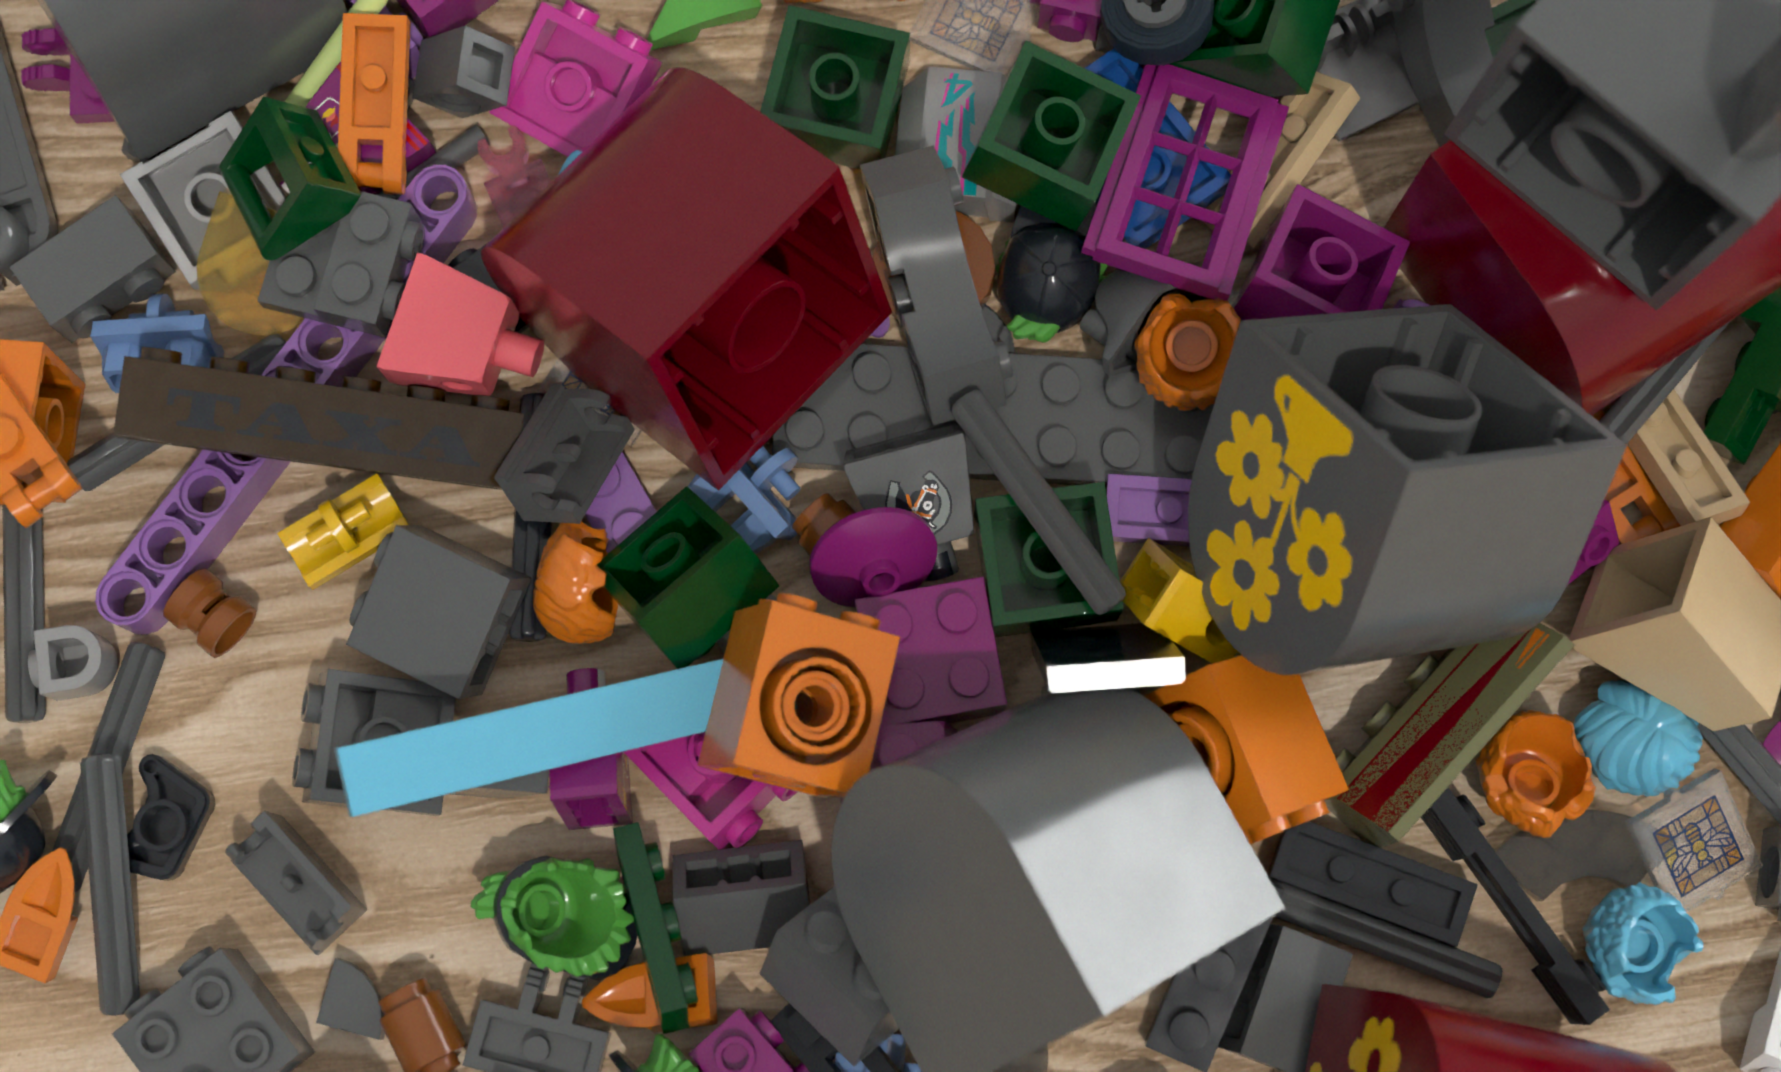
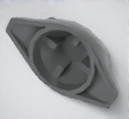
(1121, 312)

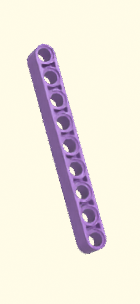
(249, 481)

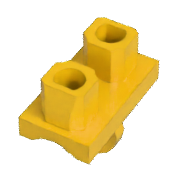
(342, 531)

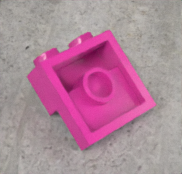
(574, 77)
(715, 802)

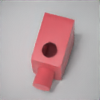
(454, 334)

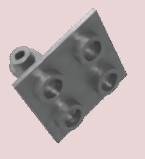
(1368, 56)

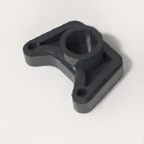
(169, 821)

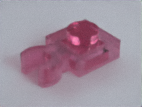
(517, 180)

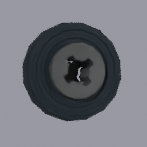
(1156, 34)

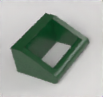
(310, 166)

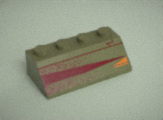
(1438, 730)

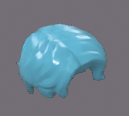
(1637, 740)
(1638, 940)

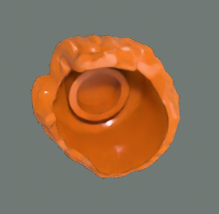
(1186, 350)
(571, 586)
(1536, 772)

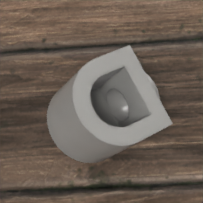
(71, 662)

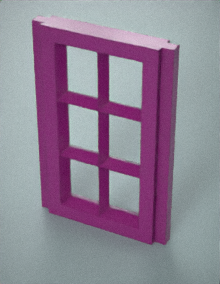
(1241, 196)

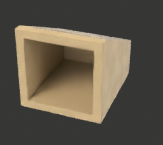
(1686, 625)

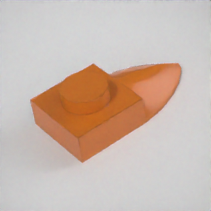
(39, 918)
(629, 1001)

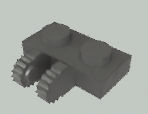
(532, 1042)

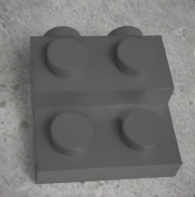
(350, 269)
(357, 709)

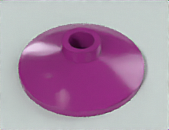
(873, 555)

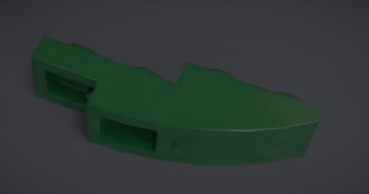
(1755, 389)

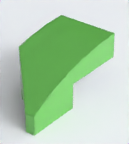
(683, 19)

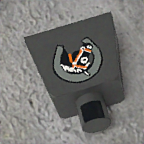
(922, 475)

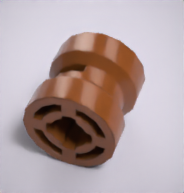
(209, 612)

